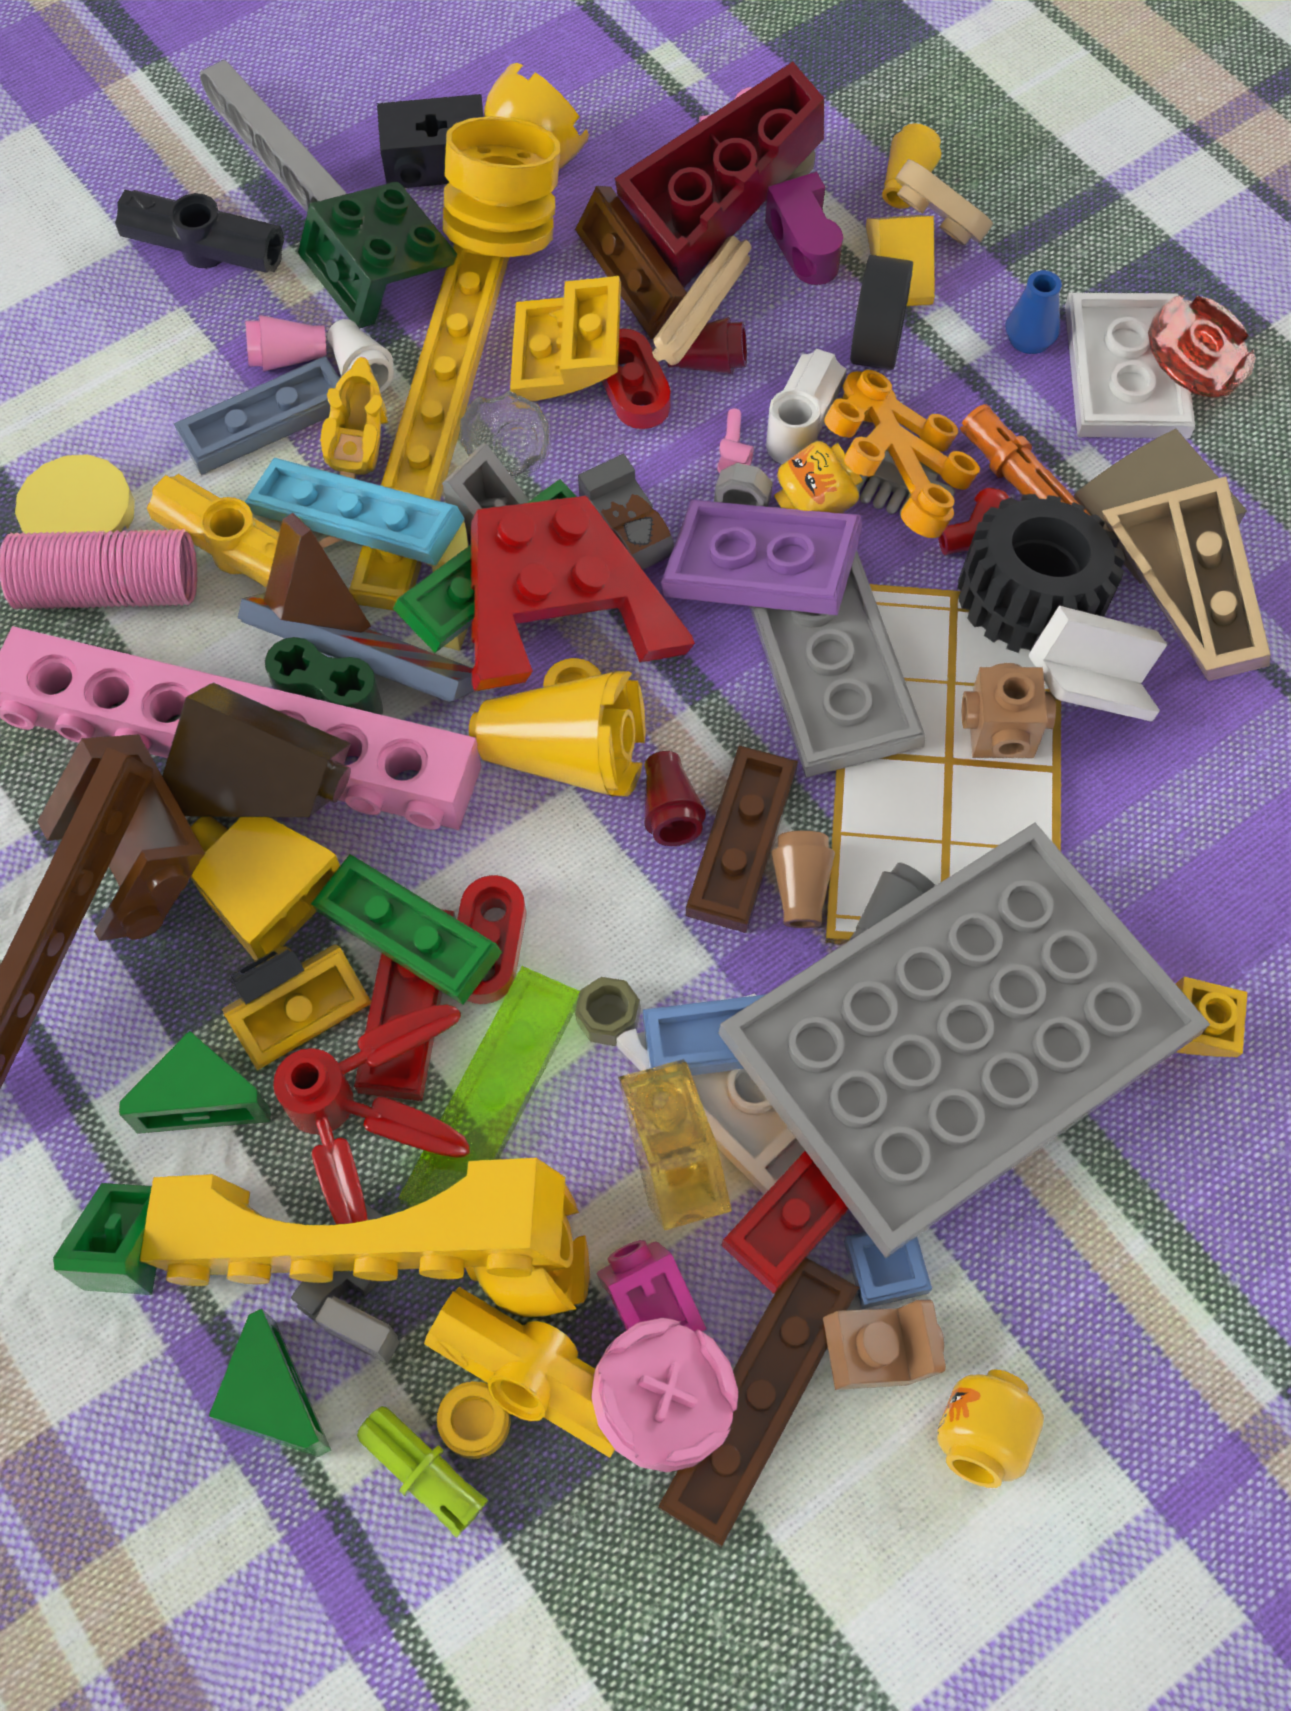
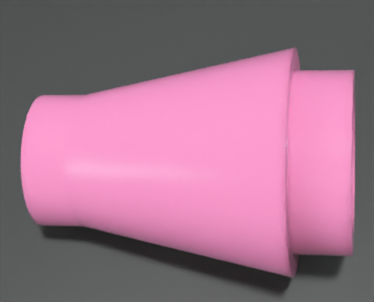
(283, 343)

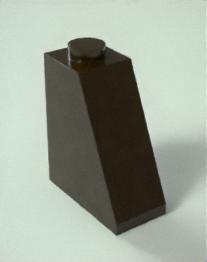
(251, 760)

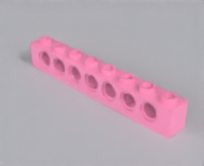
(97, 678)

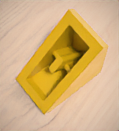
(911, 240)

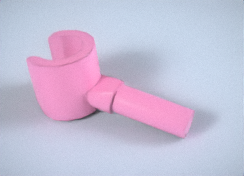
(730, 447)

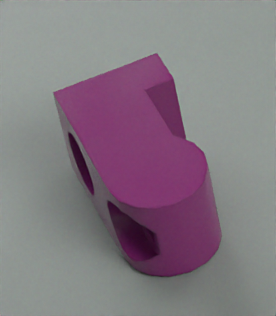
(802, 230)

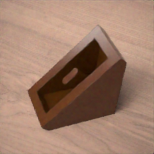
(306, 584)

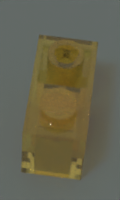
(674, 1145)

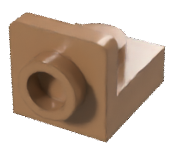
(884, 1346)

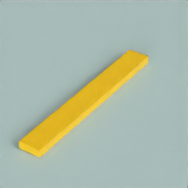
(434, 410)

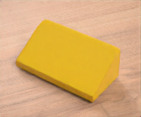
(298, 1008)

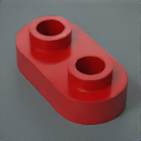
(638, 383)
(507, 933)

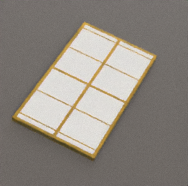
(935, 801)

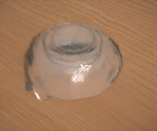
(512, 430)

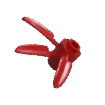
(320, 1100)

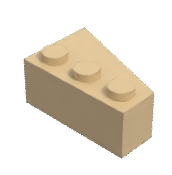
(1197, 572)

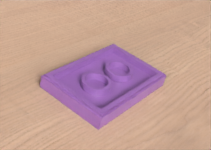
(763, 557)

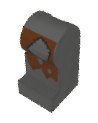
(627, 510)

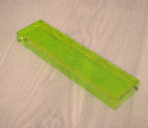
(498, 1080)

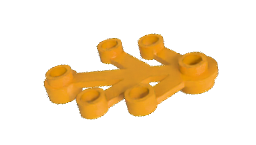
(871, 399)

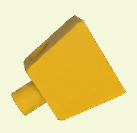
(260, 878)

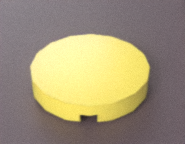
(75, 496)

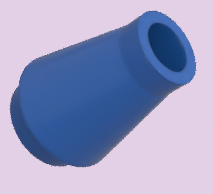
(1036, 315)

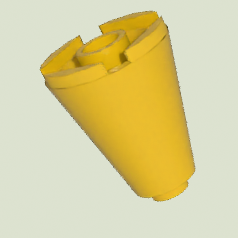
(568, 732)

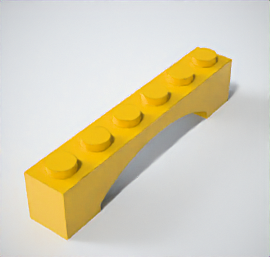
(494, 1218)

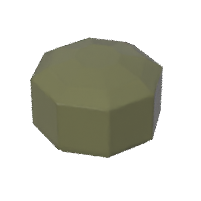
(607, 1010)

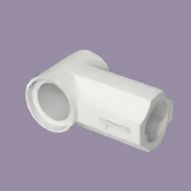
(800, 409)

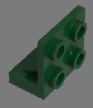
(367, 242)

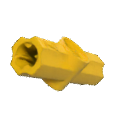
(216, 526)
(527, 1367)

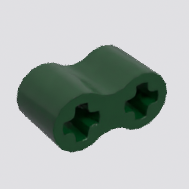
(301, 669)

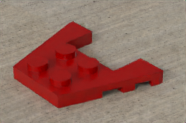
(553, 564)

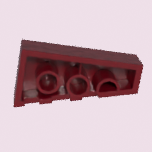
(720, 170)

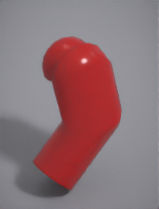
(959, 536)

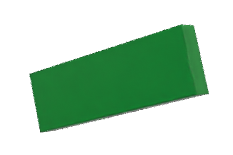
(407, 929)

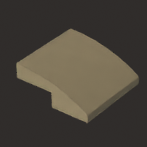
(1149, 471)

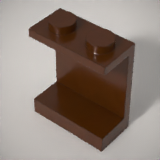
(154, 852)

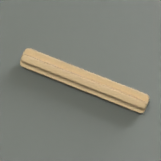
(701, 301)

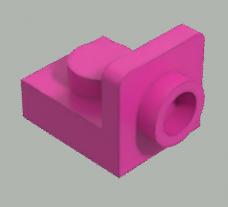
(648, 1286)

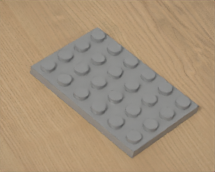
(960, 1035)

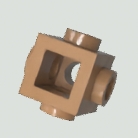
(1007, 711)

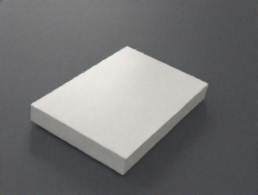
(1114, 372)

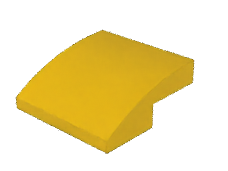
(566, 339)

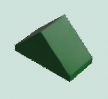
(192, 1091)
(107, 1243)
(265, 1392)

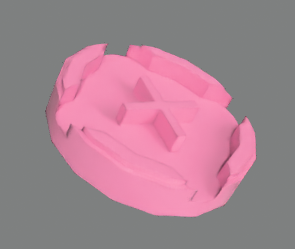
(664, 1395)

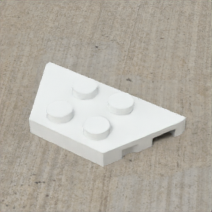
(739, 1117)

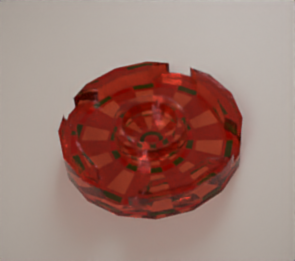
(1201, 346)

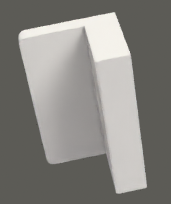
(1098, 662)

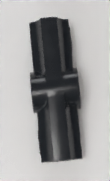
(199, 230)

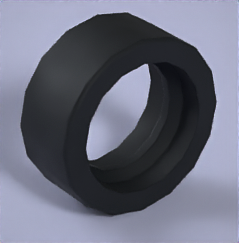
(881, 312)

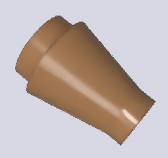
(802, 876)

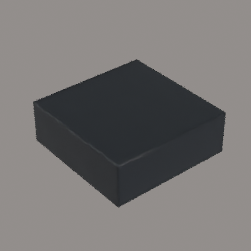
(265, 973)

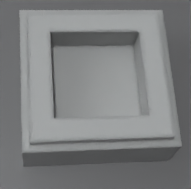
(358, 1329)

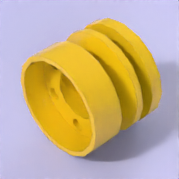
(500, 186)

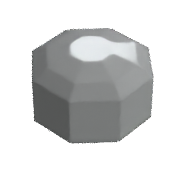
(743, 485)

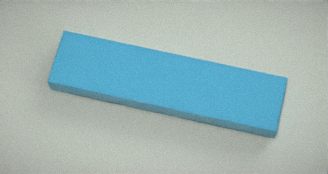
(356, 510)

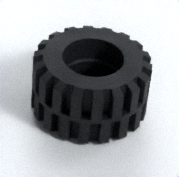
(1032, 561)

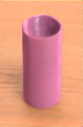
(84, 569)

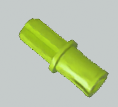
(421, 1470)

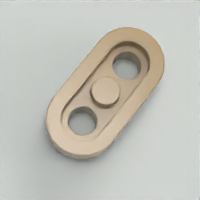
(924, 190)

